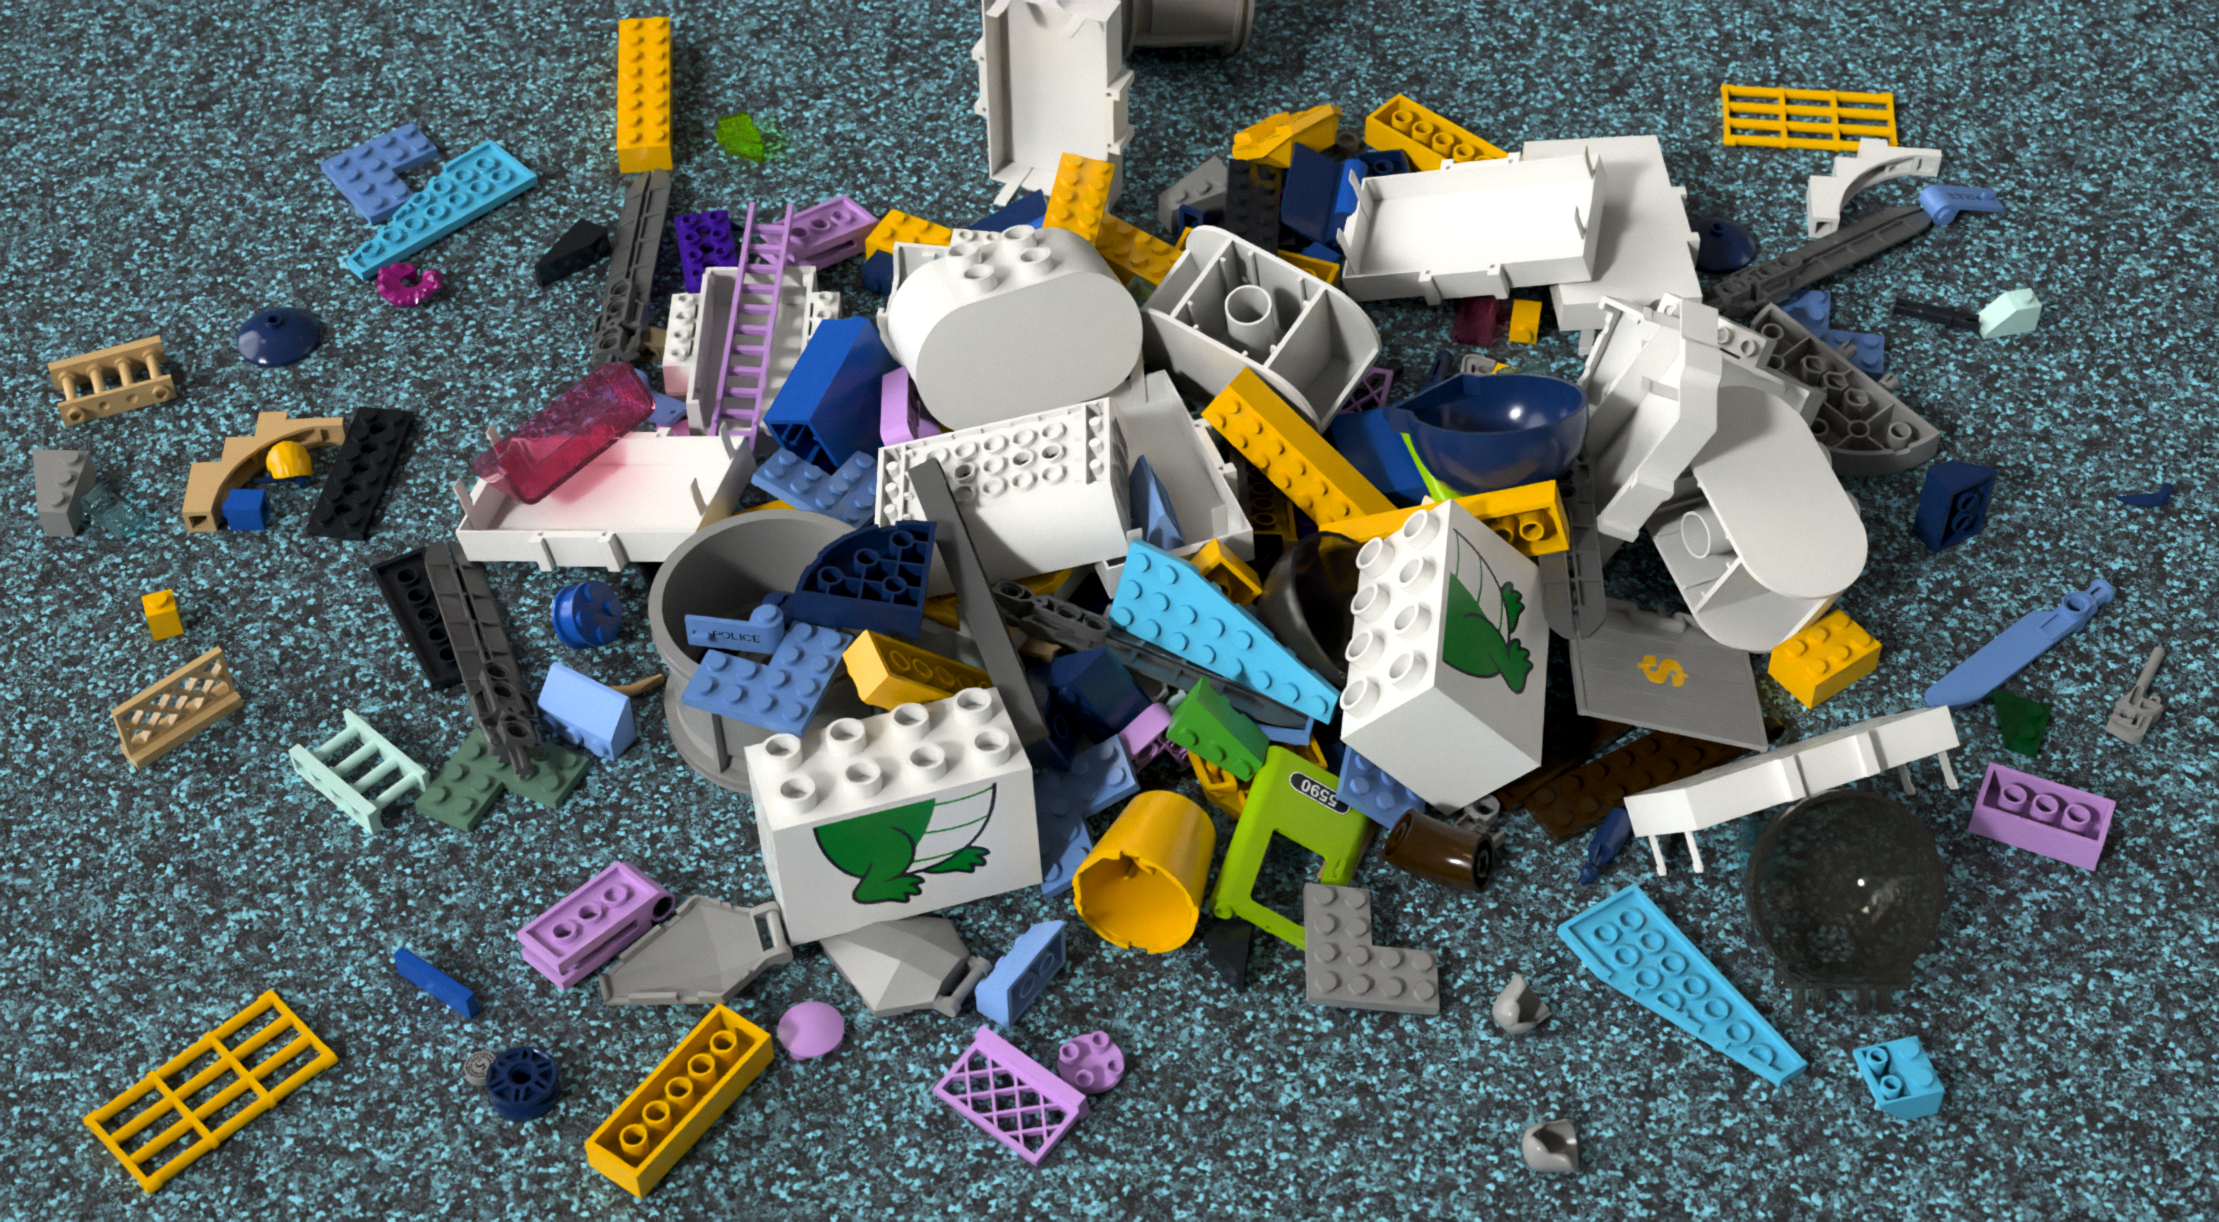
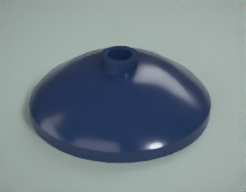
(1723, 245)
(278, 337)

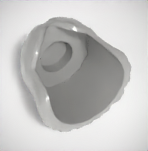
(1519, 1002)
(1551, 1147)

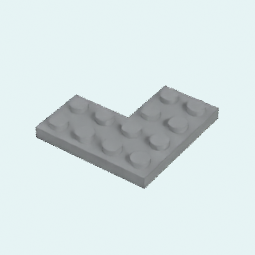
(1349, 970)

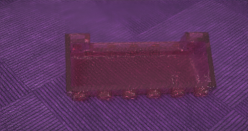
(567, 433)

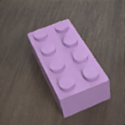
(2042, 816)

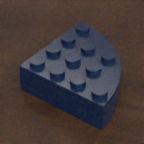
(870, 580)

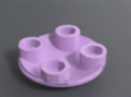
(811, 1030)
(1091, 1063)

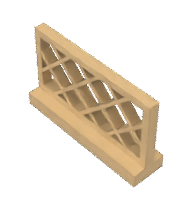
(185, 718)

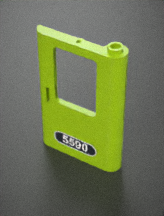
(1300, 804)

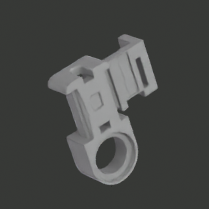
(1482, 822)

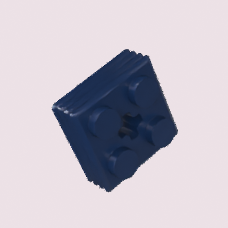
(1385, 162)

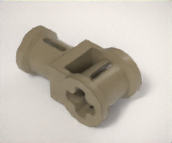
(655, 344)

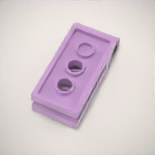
(825, 234)
(594, 923)

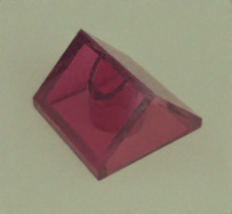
(1477, 321)

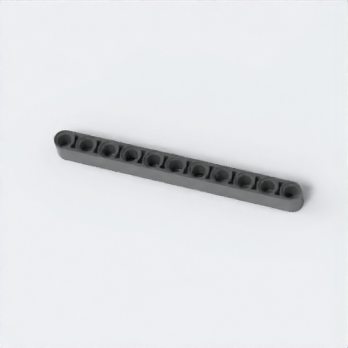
(979, 602)

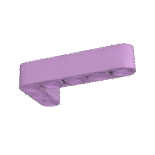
(903, 411)
(1147, 738)

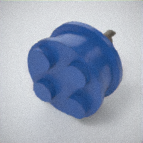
(586, 615)

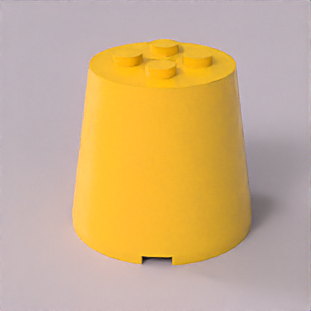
(1148, 873)

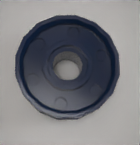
(523, 1083)

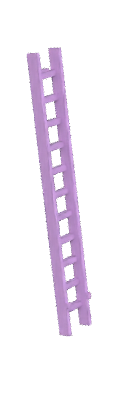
(734, 328)

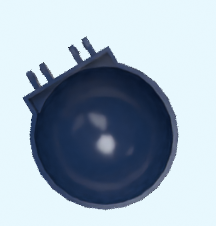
(1494, 429)

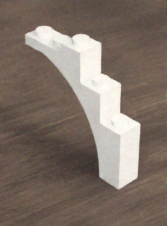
(1873, 164)

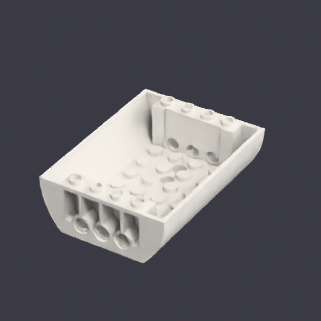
(1031, 513)

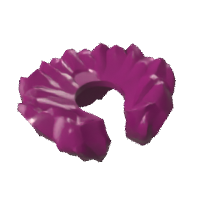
(403, 297)

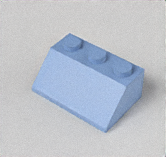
(1153, 508)
(586, 712)
(1022, 973)

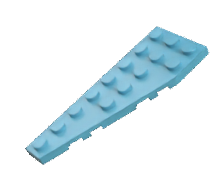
(460, 194)
(1184, 613)
(1654, 963)

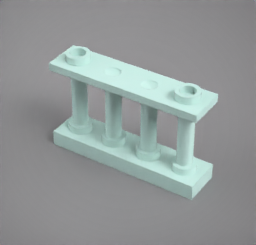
(349, 796)

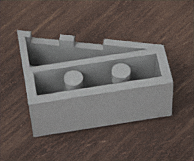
(1200, 189)
(60, 483)

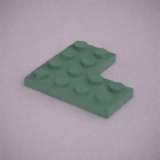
(476, 779)

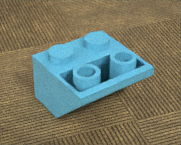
(1901, 1078)

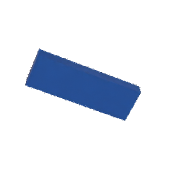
(436, 983)

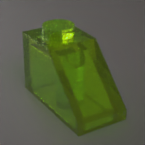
(740, 137)

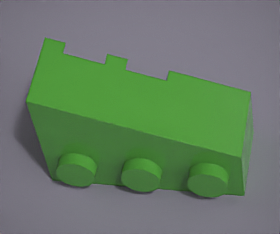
(1217, 732)

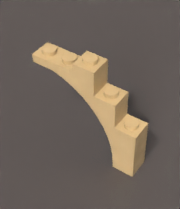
(246, 456)

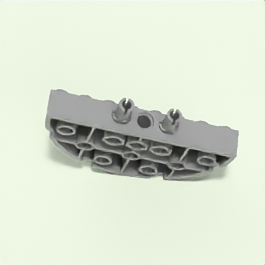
(1859, 418)

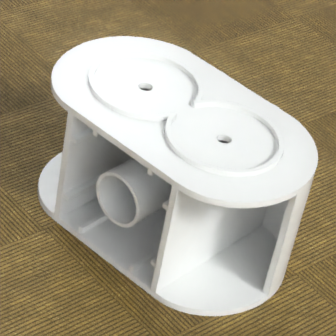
(1245, 307)
(1014, 327)
(1773, 527)

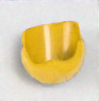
(288, 460)

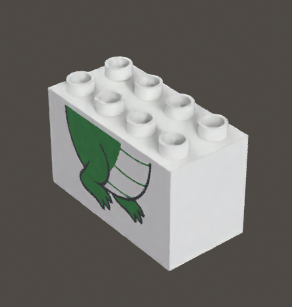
(1447, 659)
(895, 814)

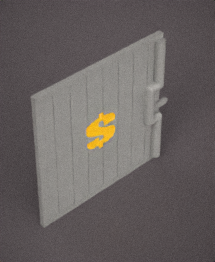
(1665, 677)

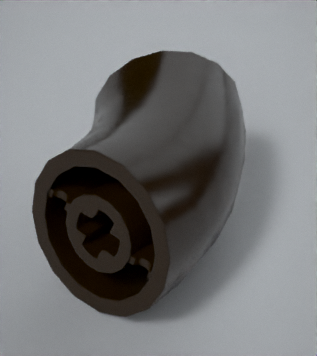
(1440, 852)

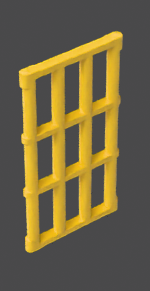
(1798, 110)
(193, 1119)

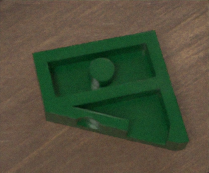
(2020, 722)

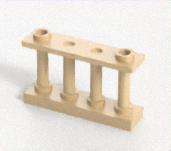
(107, 363)

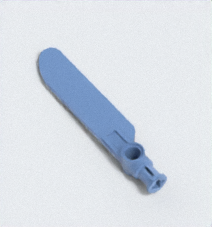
(2016, 648)

